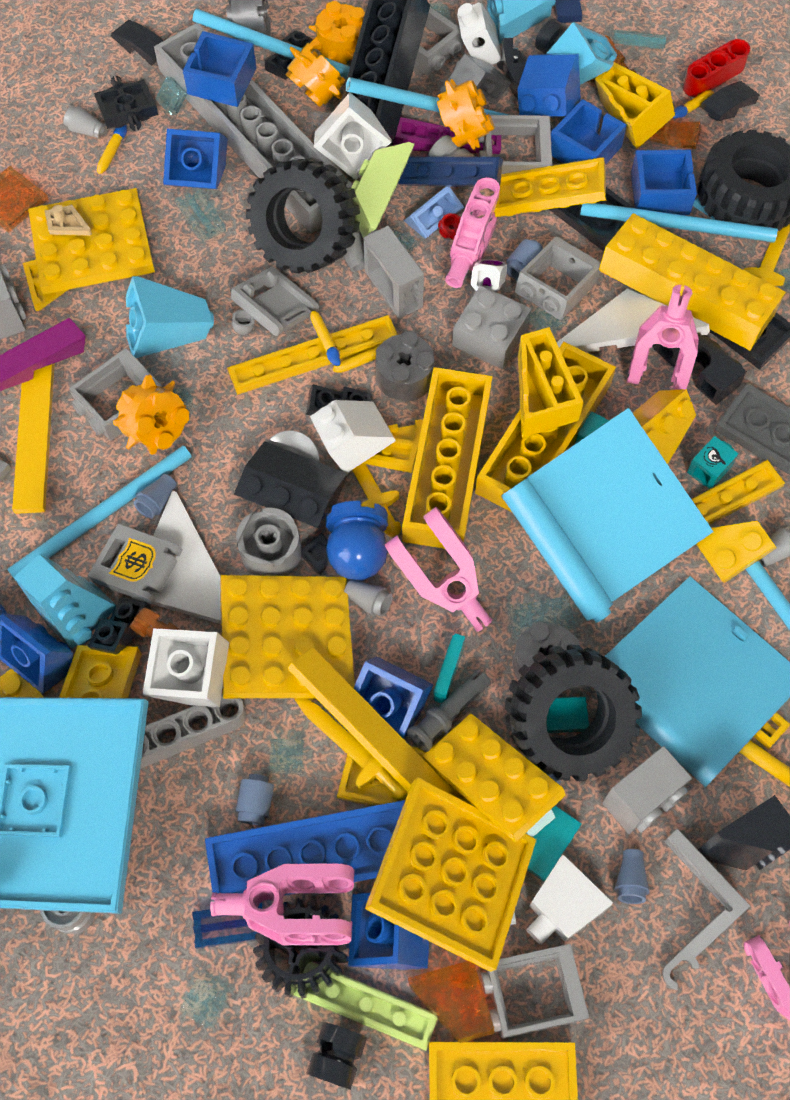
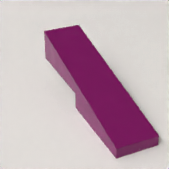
(426, 134)
(40, 351)

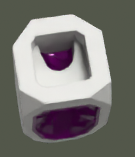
(489, 274)

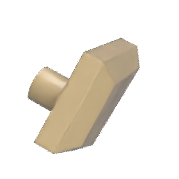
(66, 221)

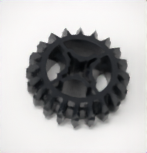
(298, 962)

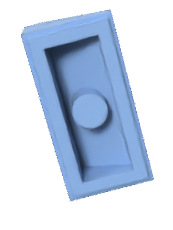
(427, 217)

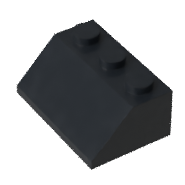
(291, 484)
(751, 839)

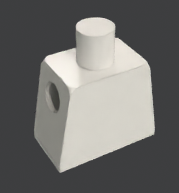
(476, 23)
(565, 903)

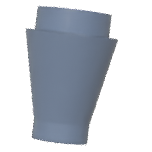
(154, 497)
(632, 878)

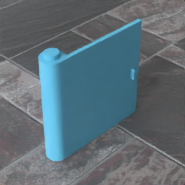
(607, 514)
(701, 679)

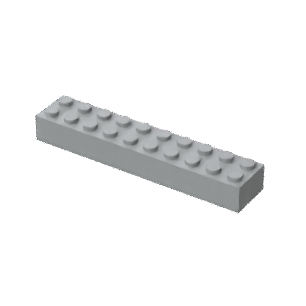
(254, 129)

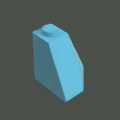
(516, 16)
(594, 50)
(163, 317)

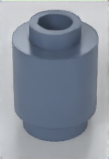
(522, 256)
(254, 800)

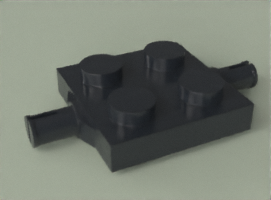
(126, 104)

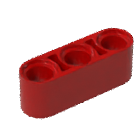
(716, 67)

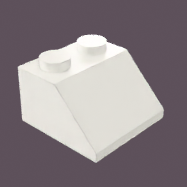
(350, 135)
(352, 431)
(186, 667)

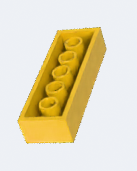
(722, 293)
(447, 454)
(520, 457)

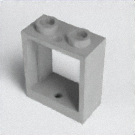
(449, 46)
(521, 125)
(558, 255)
(393, 271)
(100, 379)
(569, 981)

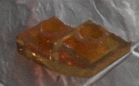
(678, 134)

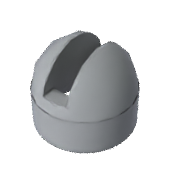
(242, 322)

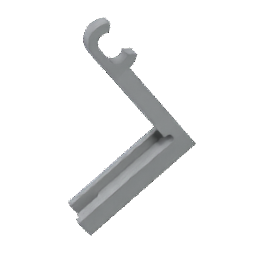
(719, 888)

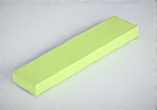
(374, 1009)

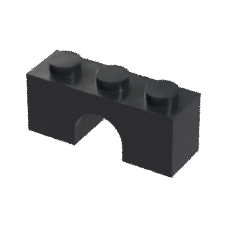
(720, 371)

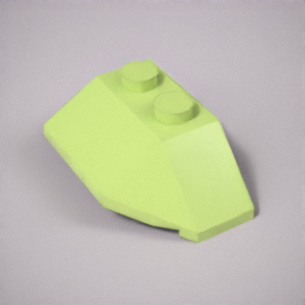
(378, 184)

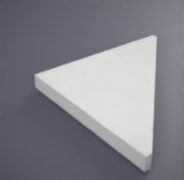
(618, 323)
(194, 581)

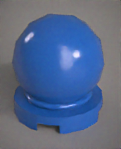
(356, 539)

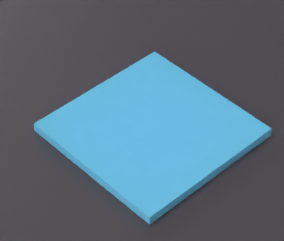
(68, 801)

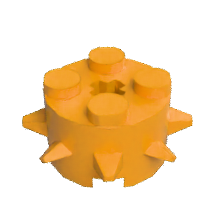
(337, 31)
(315, 74)
(464, 113)
(151, 415)

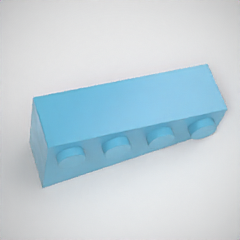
(64, 600)

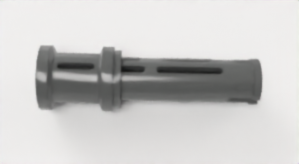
(440, 718)

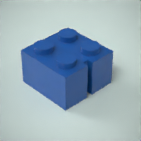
(220, 69)
(577, 135)
(663, 181)

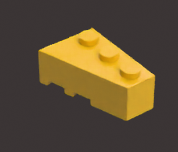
(635, 102)
(545, 385)
(666, 419)

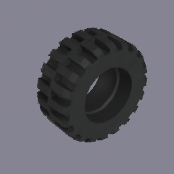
(754, 158)
(269, 220)
(606, 735)

